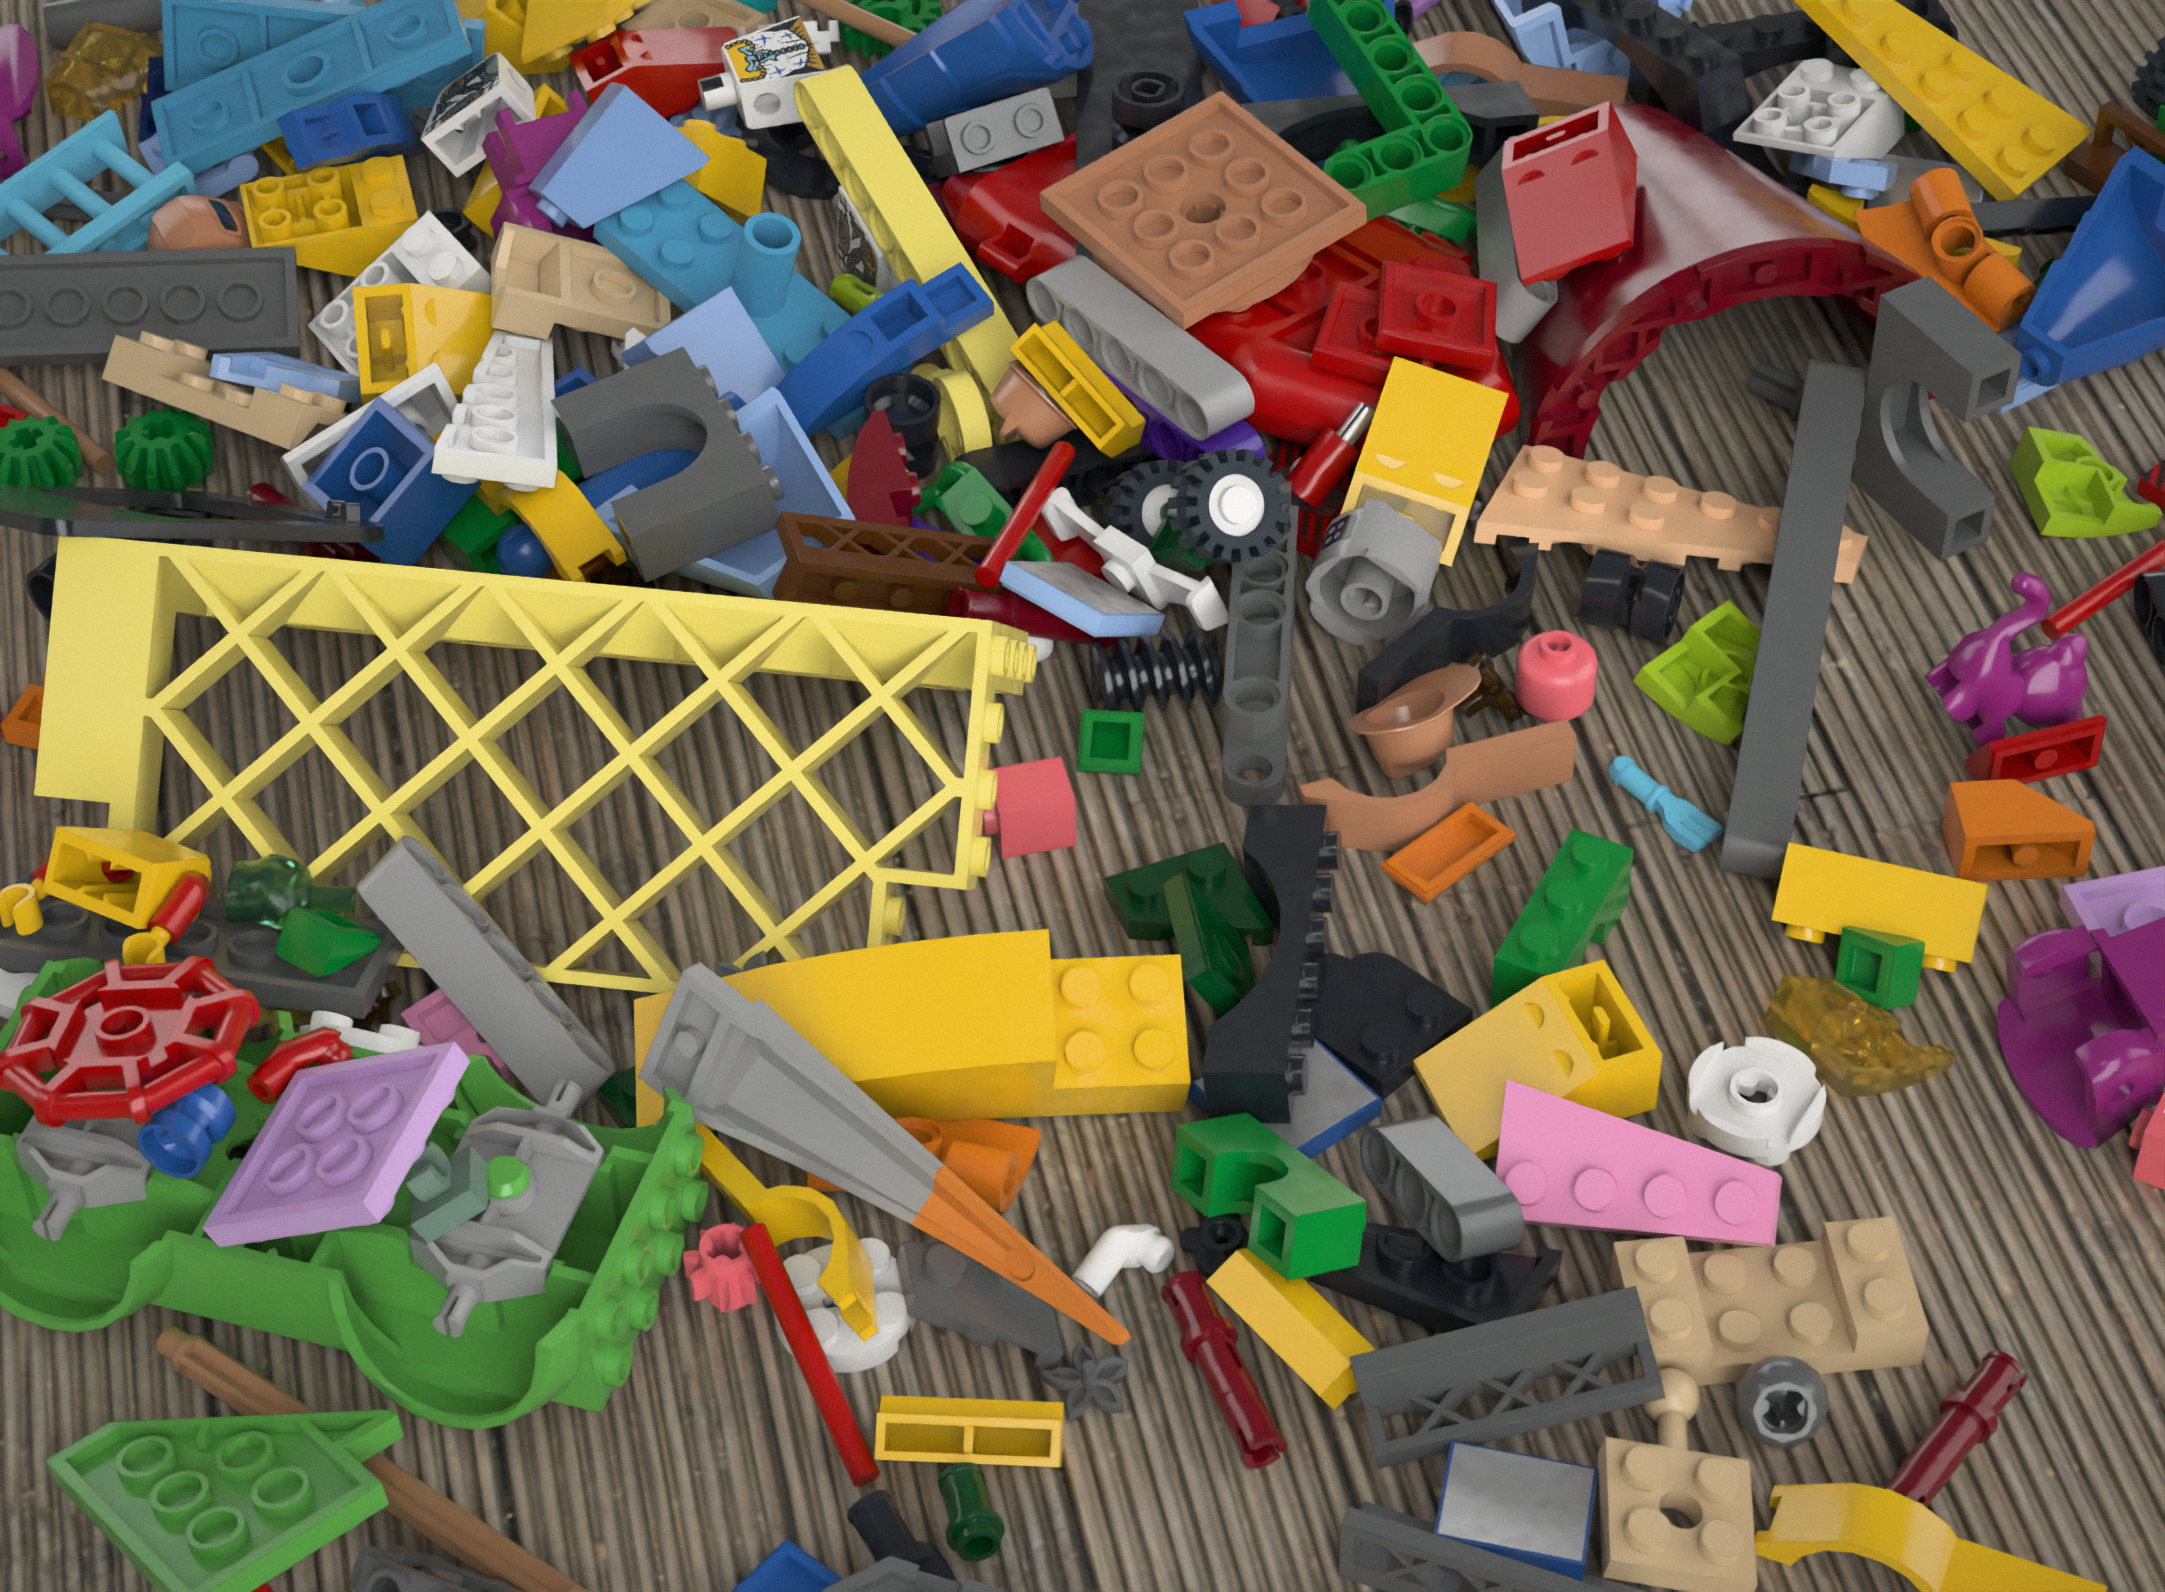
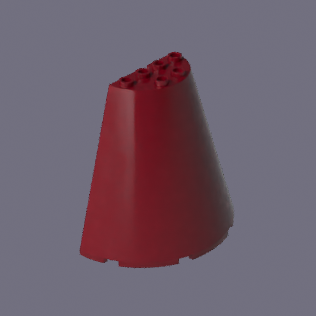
(1703, 242)

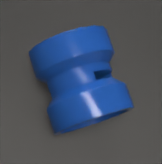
(191, 1130)

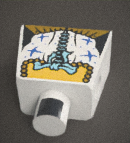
(763, 73)

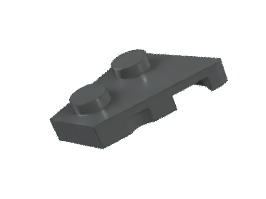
(979, 1303)

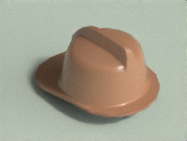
(1028, 409)
(1416, 720)

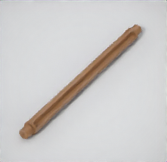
(407, 1496)

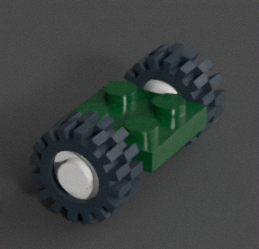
(1202, 509)

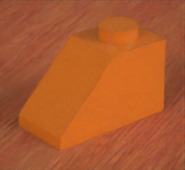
(2013, 833)

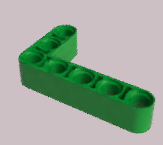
(1425, 131)

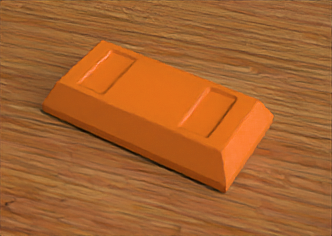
(1448, 852)

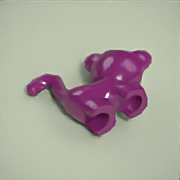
(2036, 685)

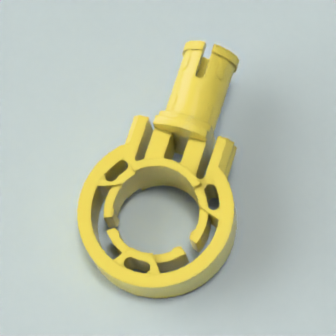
(962, 410)

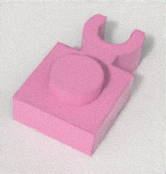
(442, 1022)

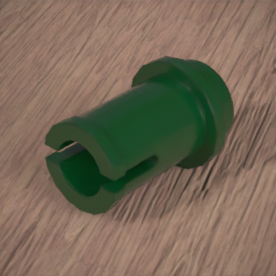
(973, 1526)

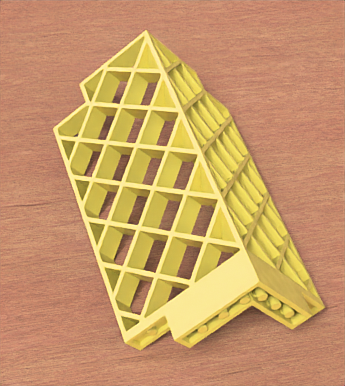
(114, 703)

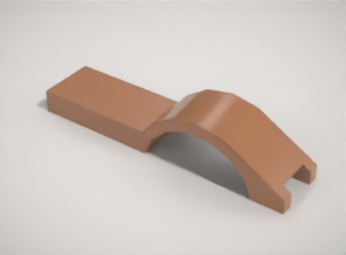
(1549, 88)
(1471, 772)

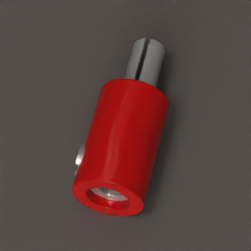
(1329, 458)

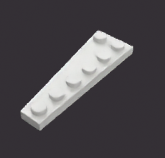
(504, 418)

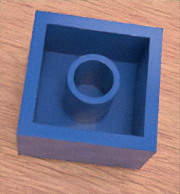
(389, 472)

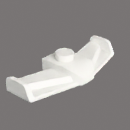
(1131, 565)

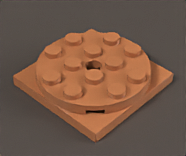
(1204, 212)

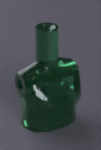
(275, 883)

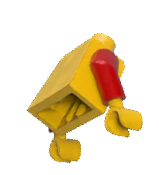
(122, 877)

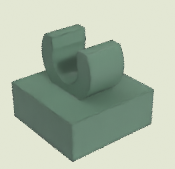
(446, 1190)

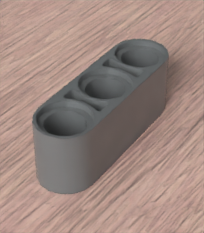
(1442, 1188)

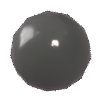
(1781, 1401)

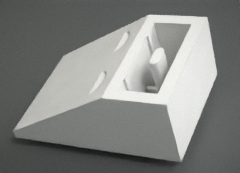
(1826, 114)
(420, 256)

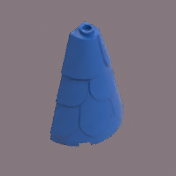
(977, 58)
(1267, 59)
(2108, 289)

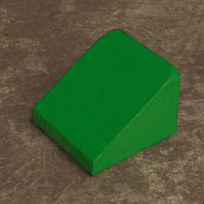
(1111, 742)
(323, 941)
(1880, 966)

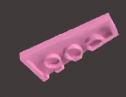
(1621, 1177)

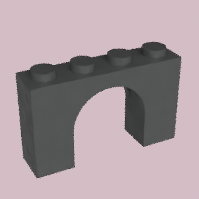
(1941, 347)
(663, 407)

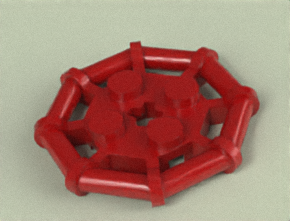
(128, 1033)

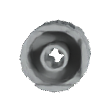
(1372, 574)

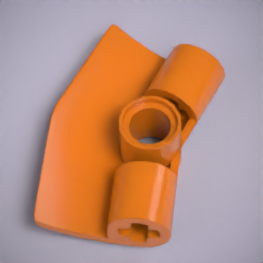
(1935, 225)
(981, 1152)

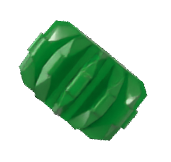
(164, 450)
(39, 453)

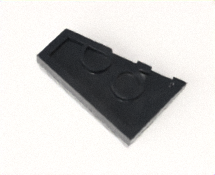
(1413, 1281)

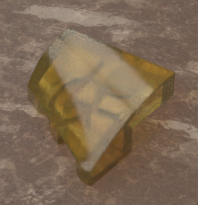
(100, 71)
(1850, 1039)

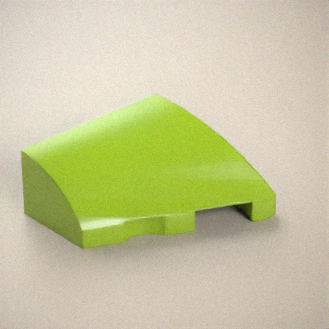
(2074, 489)
(1707, 674)

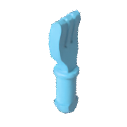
(1678, 817)

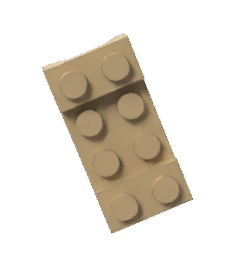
(572, 283)
(180, 377)
(1823, 1301)

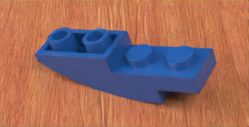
(350, 131)
(881, 342)

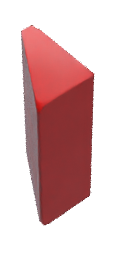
(2040, 752)

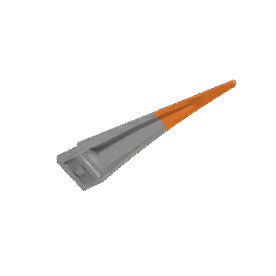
(781, 1095)

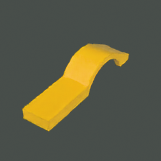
(559, 519)
(794, 1214)
(1900, 1535)

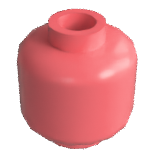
(1556, 676)

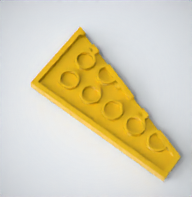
(1967, 104)

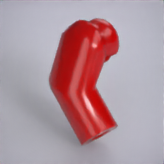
(276, 1071)

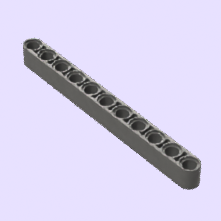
(1794, 622)

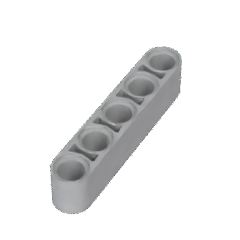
(1517, 306)
(1142, 348)
(483, 973)

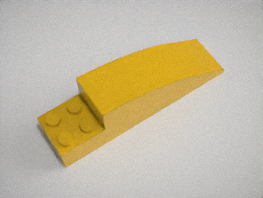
(975, 1027)

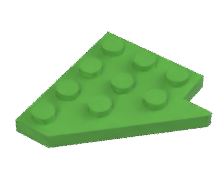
(226, 1496)

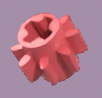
(721, 1269)

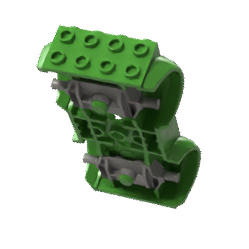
(461, 1330)

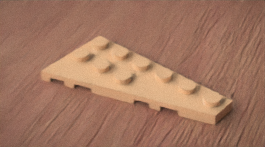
(1652, 517)

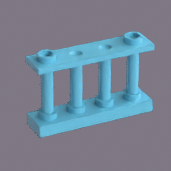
(64, 174)

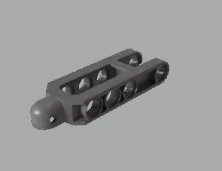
(1260, 667)

